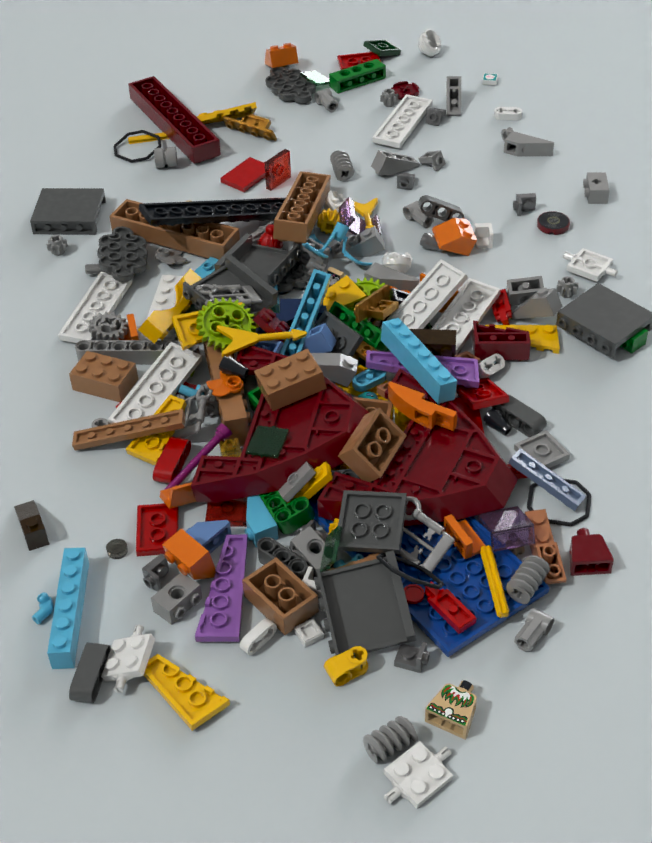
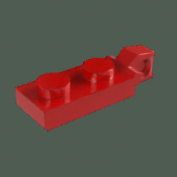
(502, 308)
(450, 609)

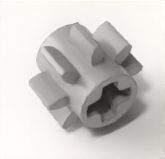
(389, 97)
(57, 245)
(315, 263)
(567, 287)

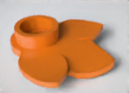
(225, 385)

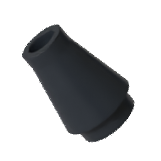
(232, 367)
(496, 421)

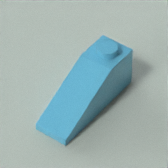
(259, 521)

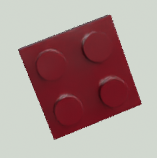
(270, 323)

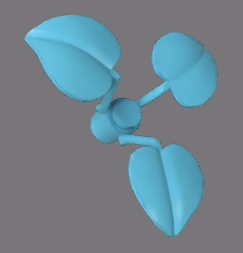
(338, 233)

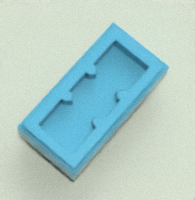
(207, 267)

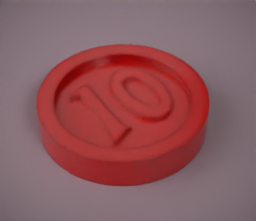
(414, 593)

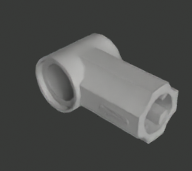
(326, 99)
(414, 212)
(535, 626)

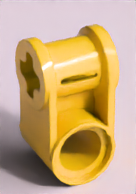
(346, 667)

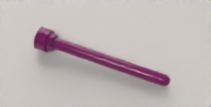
(221, 434)

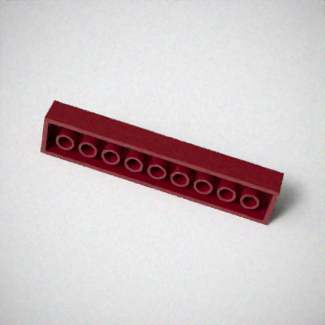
(174, 119)

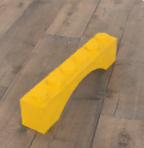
(160, 321)

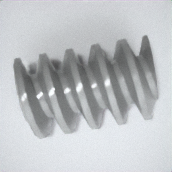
(341, 165)
(527, 579)
(389, 737)

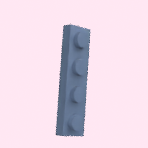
(547, 479)

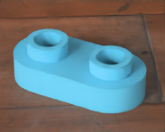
(368, 379)

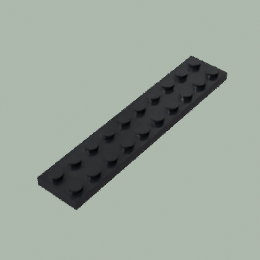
(210, 211)

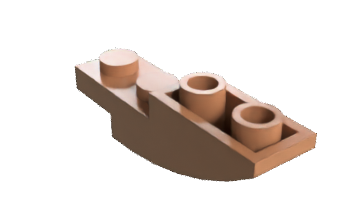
(546, 547)

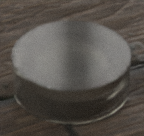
(116, 549)

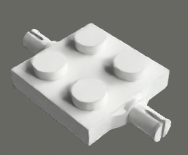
(589, 264)
(128, 658)
(417, 774)

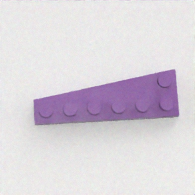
(463, 369)
(225, 601)

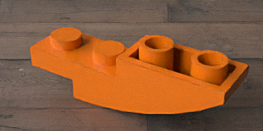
(414, 406)

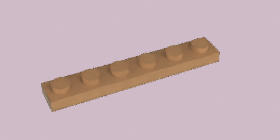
(129, 429)

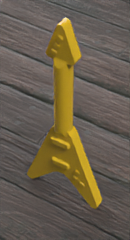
(366, 210)
(243, 339)

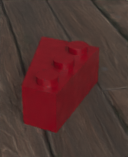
(509, 343)

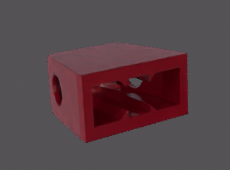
(589, 554)

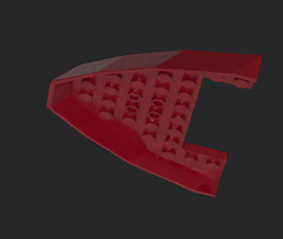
(317, 434)
(440, 467)

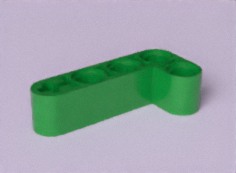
(288, 516)

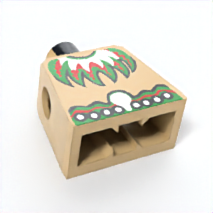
(453, 709)

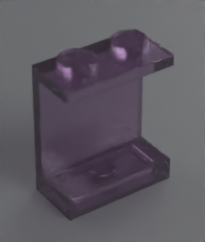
(355, 223)
(508, 528)

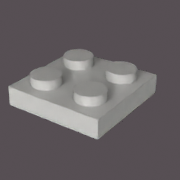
(544, 449)

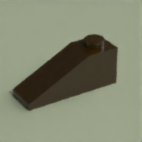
(31, 525)

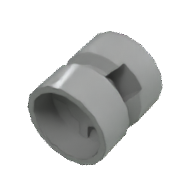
(165, 157)

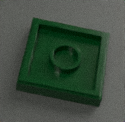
(382, 47)

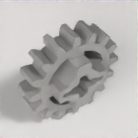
(108, 327)

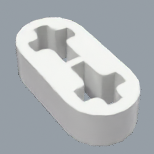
(508, 113)
(488, 362)
(258, 636)

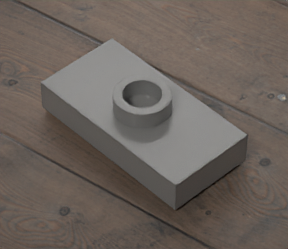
(296, 481)

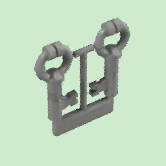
(249, 291)
(199, 416)
(438, 551)

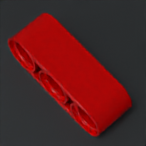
(171, 460)

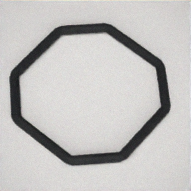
(132, 133)
(563, 522)
(417, 581)

